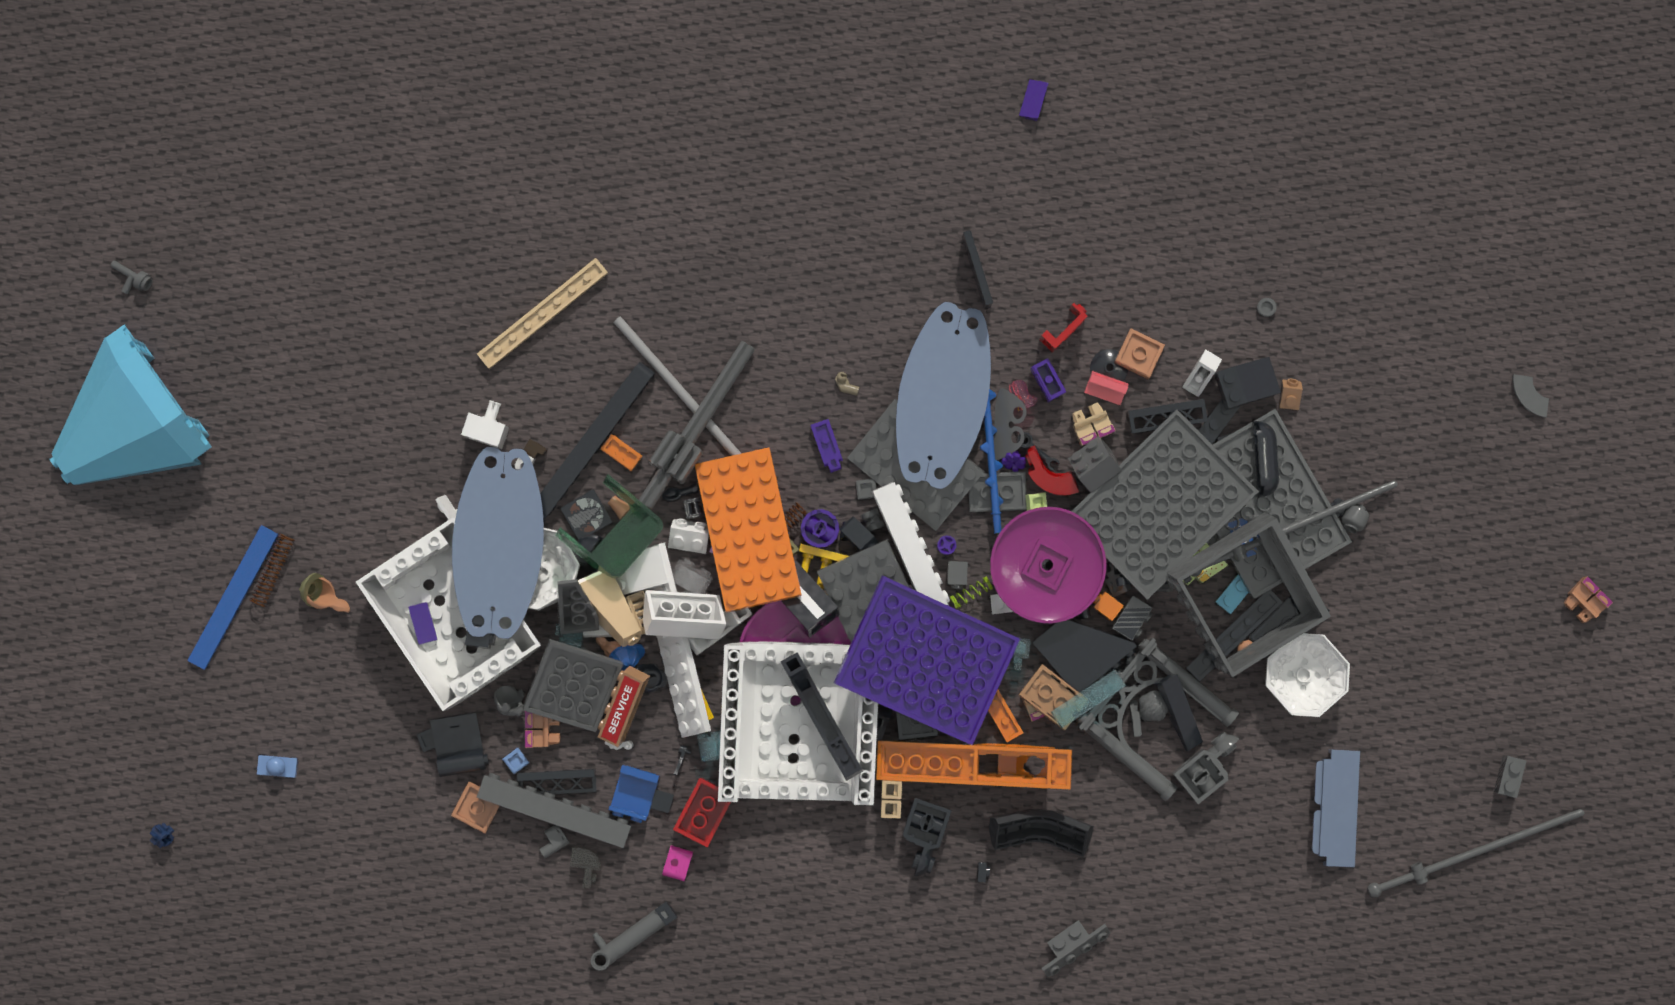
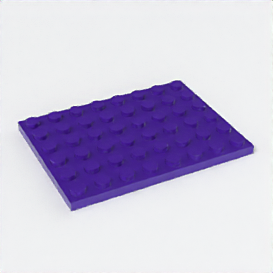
(926, 660)

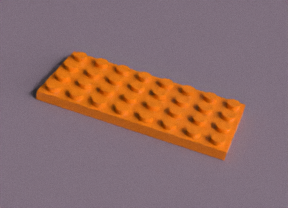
(748, 530)

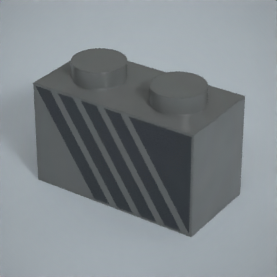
(1132, 618)
(1509, 776)

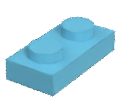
(1232, 595)

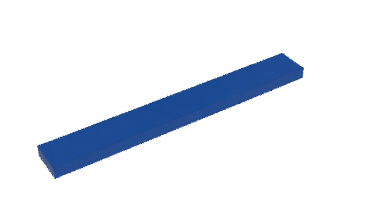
(233, 597)

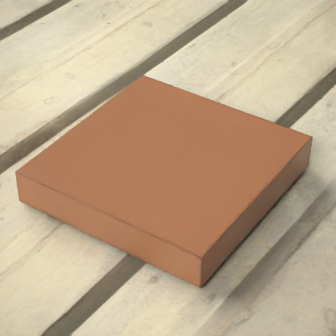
(1139, 353)
(473, 810)

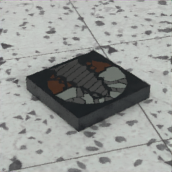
(586, 514)

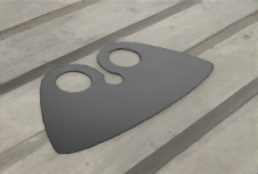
(1004, 409)

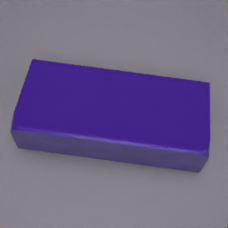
(1033, 99)

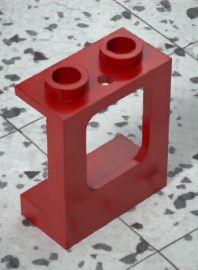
(1053, 343)

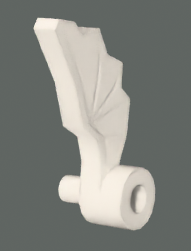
(627, 745)

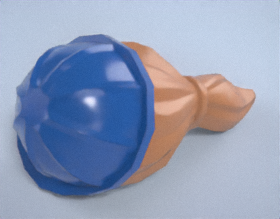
(628, 655)

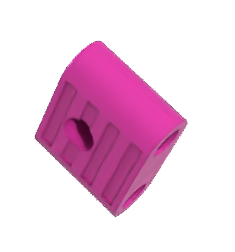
(677, 863)

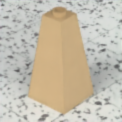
(611, 608)

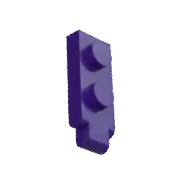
(827, 445)

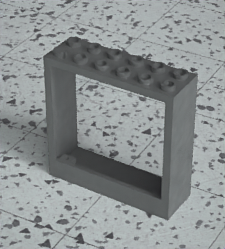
(1290, 571)

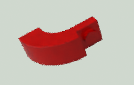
(1047, 480)

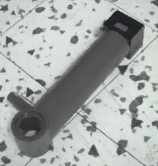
(632, 936)

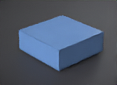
(515, 760)

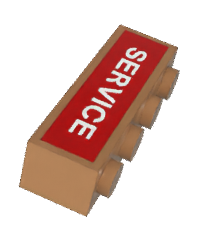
(623, 706)

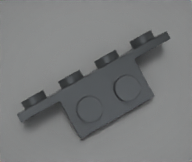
(1071, 944)

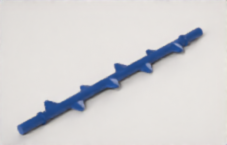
(993, 465)

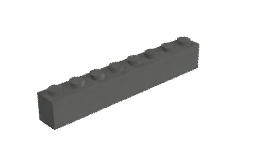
(554, 811)

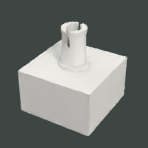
(486, 428)

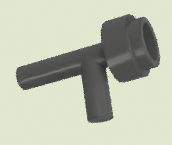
(140, 281)

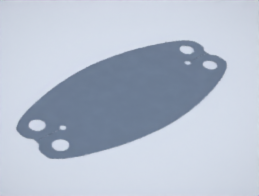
(943, 395)
(497, 542)

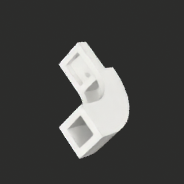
(732, 620)

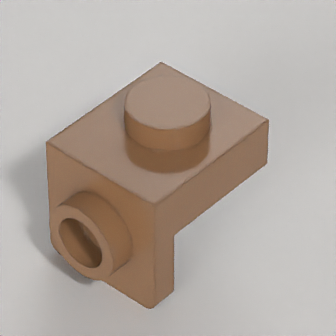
(1291, 394)

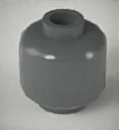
(1355, 518)

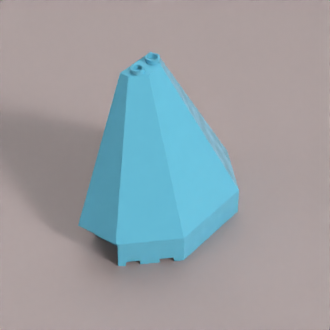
(125, 420)

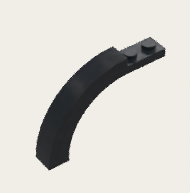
(821, 716)

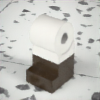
(532, 449)

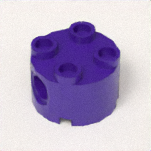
(820, 528)

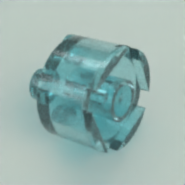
(709, 745)

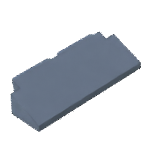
(1338, 799)

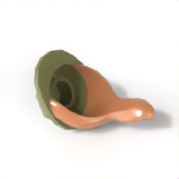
(320, 594)

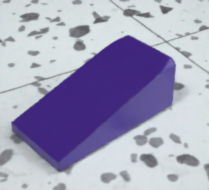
(423, 623)

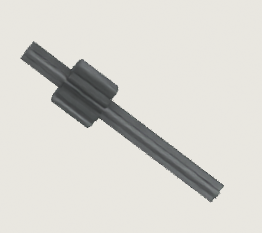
(676, 452)

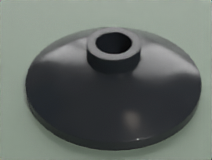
(1104, 358)

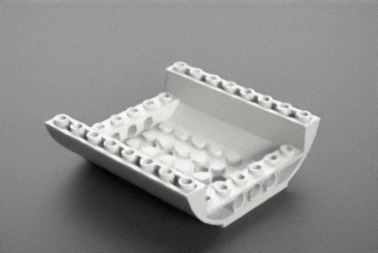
(761, 719)

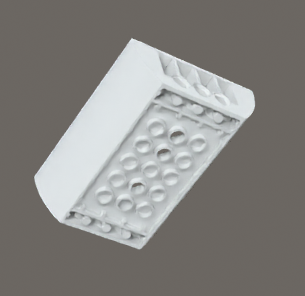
(442, 664)

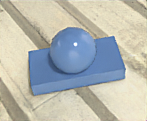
(277, 766)

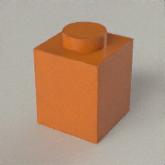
(1107, 606)

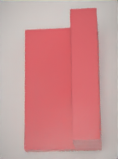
(1106, 388)

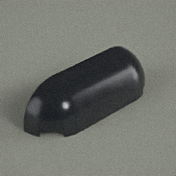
(1265, 458)

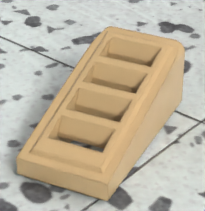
(639, 596)

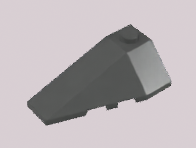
(575, 609)

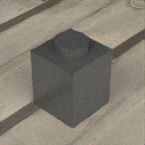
(957, 574)

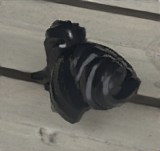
(657, 677)

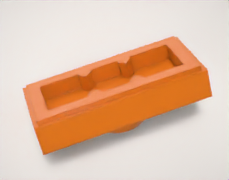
(621, 452)

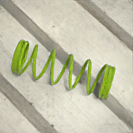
(985, 579)

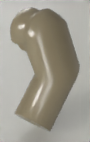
(844, 385)

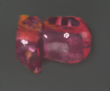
(1020, 389)

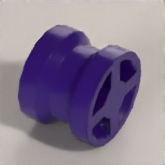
(944, 545)

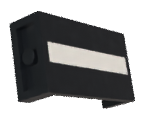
(814, 607)

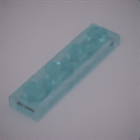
(1088, 698)

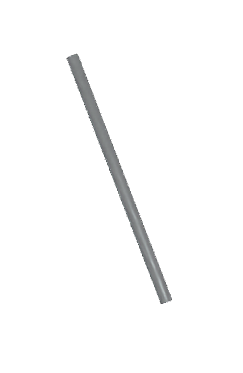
(673, 383)

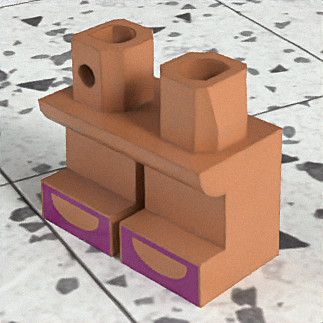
(1579, 596)
(543, 737)

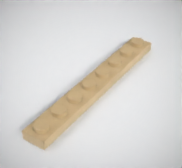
(542, 313)

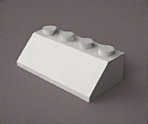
(683, 615)

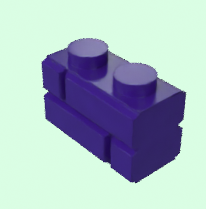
(1048, 380)

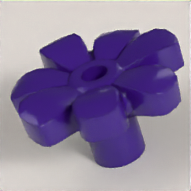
(1014, 461)

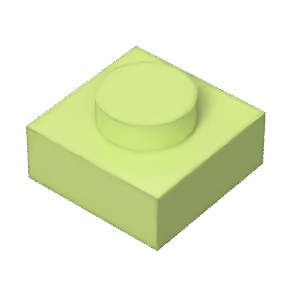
(1036, 500)

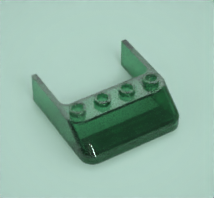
(624, 541)

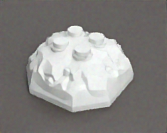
(557, 564)
(1307, 675)

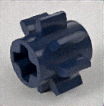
(161, 835)

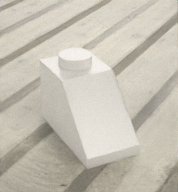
(1202, 373)

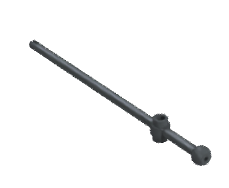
(1239, 552)
(1420, 873)

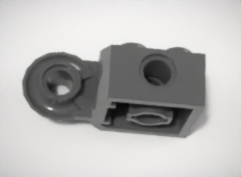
(1203, 771)

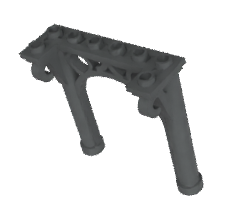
(1120, 748)

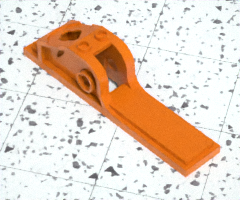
(961, 764)

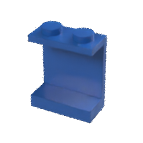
(634, 793)

